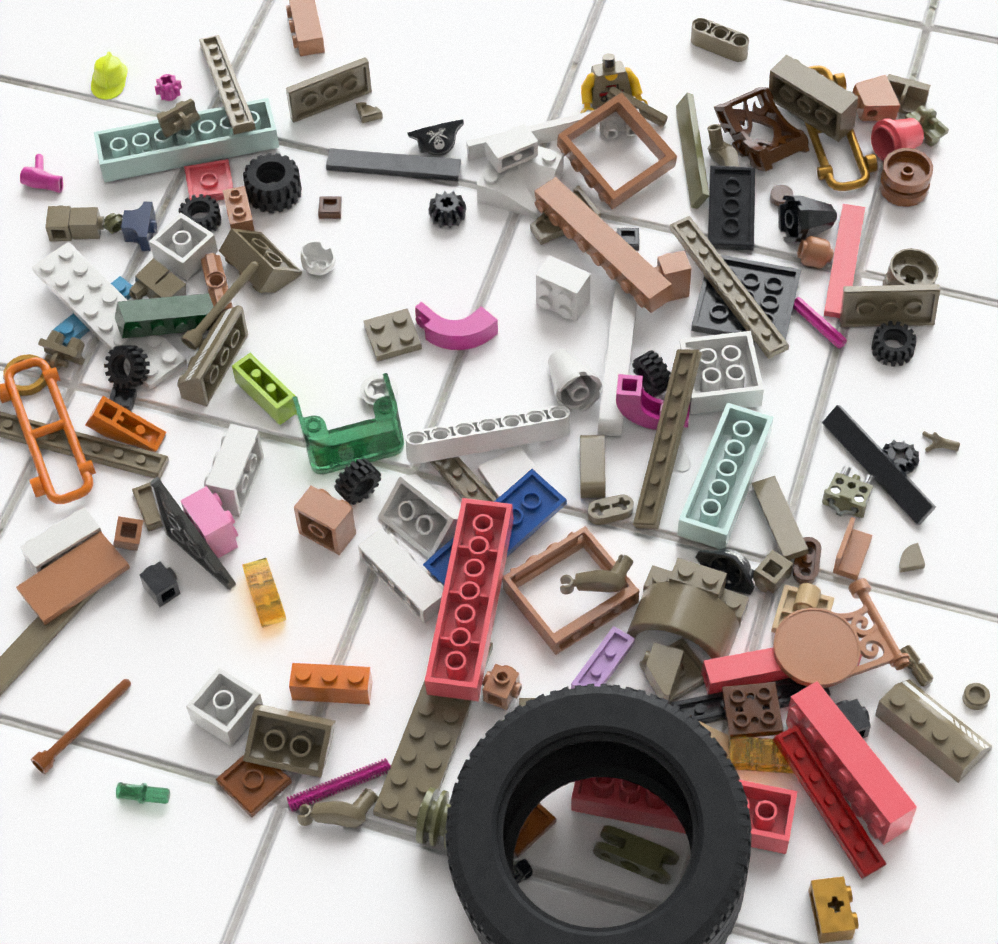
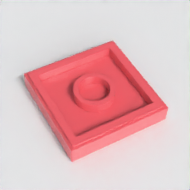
(209, 179)

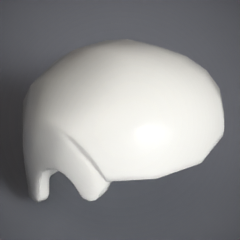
(316, 258)

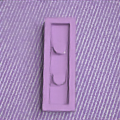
(605, 659)

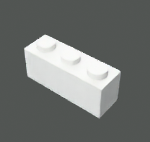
(59, 539)

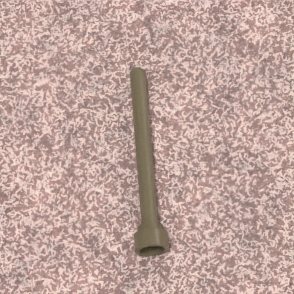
(193, 338)

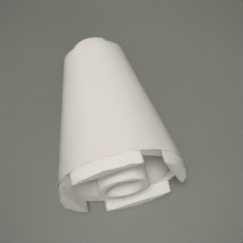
(572, 381)

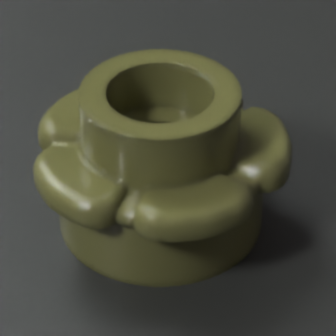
(113, 222)

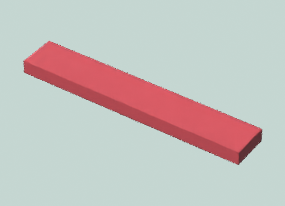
(844, 257)

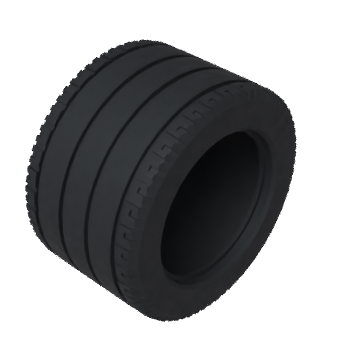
(592, 736)

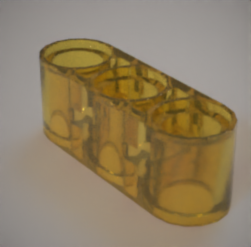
(264, 592)
(757, 755)

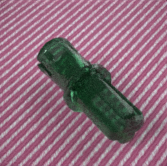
(143, 793)

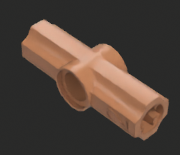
(215, 278)

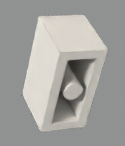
(511, 148)

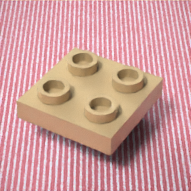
(799, 598)

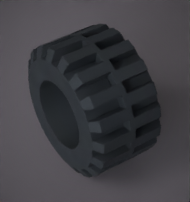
(268, 170)

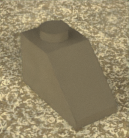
(663, 669)

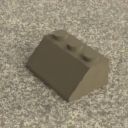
(274, 268)
(289, 740)

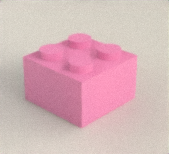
(211, 520)

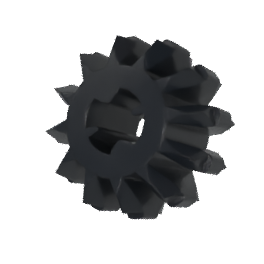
(447, 209)

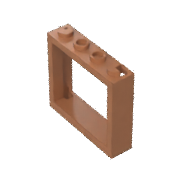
(639, 125)
(587, 622)

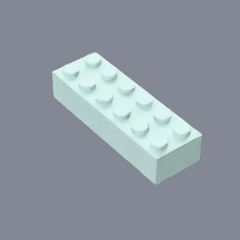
(725, 476)

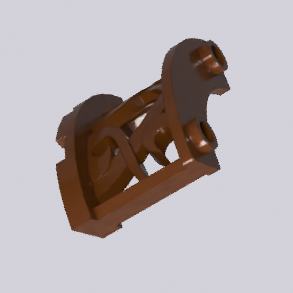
(761, 153)

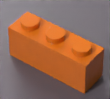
(330, 683)

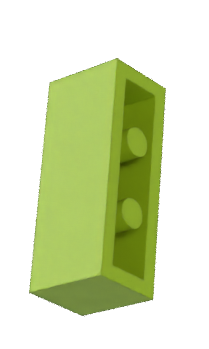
(264, 388)

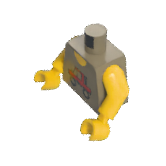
(608, 75)

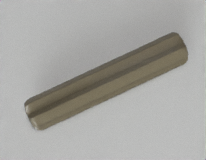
(645, 110)

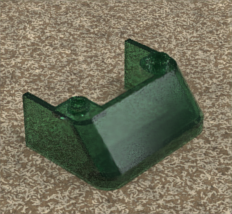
(368, 439)

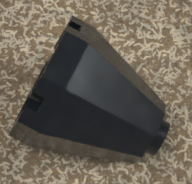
(804, 217)

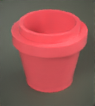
(895, 134)

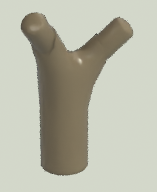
(940, 442)

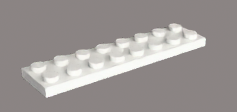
(95, 304)

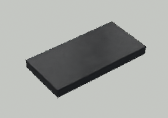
(731, 207)

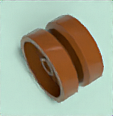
(906, 177)

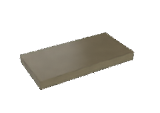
(329, 89)
(879, 304)

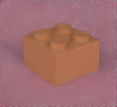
(325, 519)

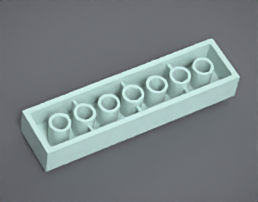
(145, 150)

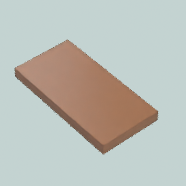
(72, 577)

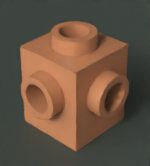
(501, 686)

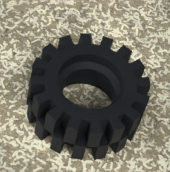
(202, 205)
(891, 354)
(137, 366)
(653, 371)
(357, 481)

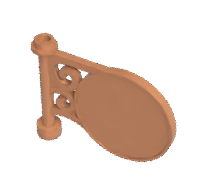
(827, 648)

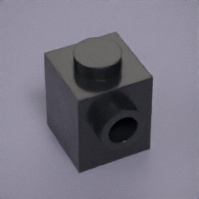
(160, 583)
(857, 716)

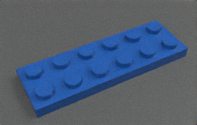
(533, 505)

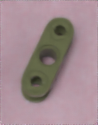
(635, 854)

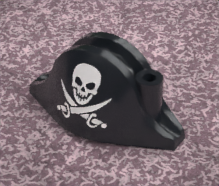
(437, 139)
(734, 564)

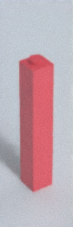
(742, 669)

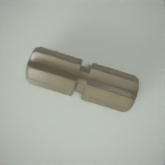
(919, 669)

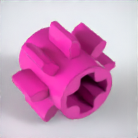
(168, 87)

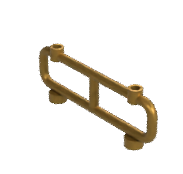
(866, 164)

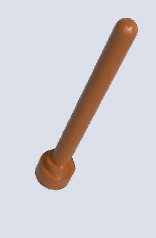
(44, 760)

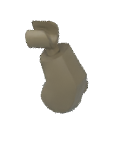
(719, 150)
(599, 580)
(339, 812)

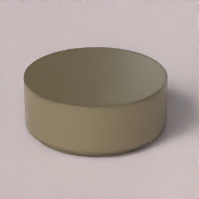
(976, 696)

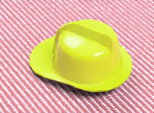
(108, 77)

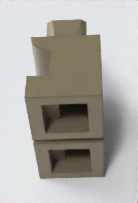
(156, 282)

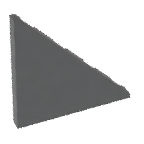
(186, 536)

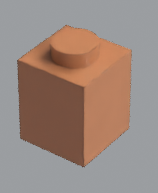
(128, 533)

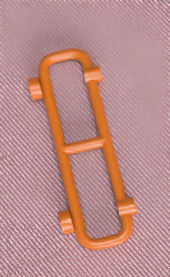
(42, 484)

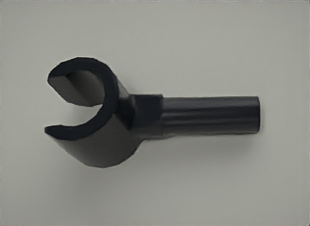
(524, 870)

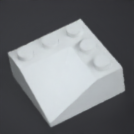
(515, 187)
(725, 372)

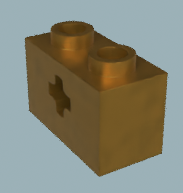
(832, 925)

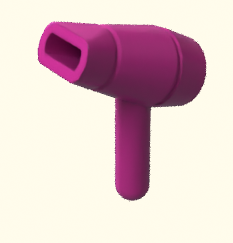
(40, 179)

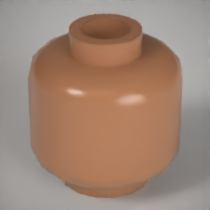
(815, 252)

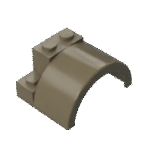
(692, 605)

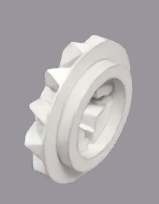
(373, 383)

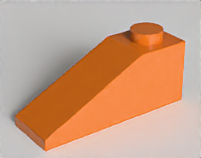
(124, 426)

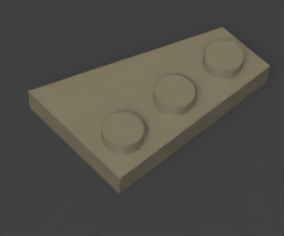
(543, 228)

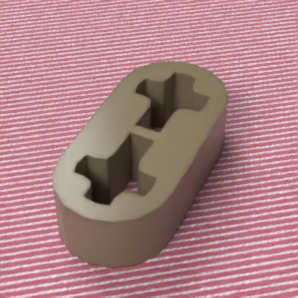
(610, 509)

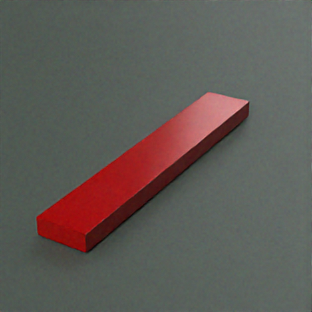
(829, 802)

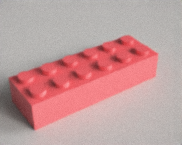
(851, 764)

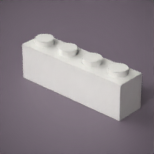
(402, 574)

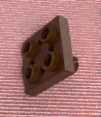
(752, 719)

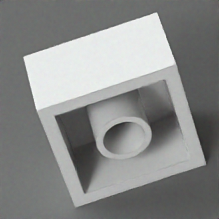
(183, 246)
(563, 288)
(224, 706)

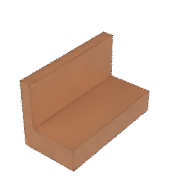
(852, 552)

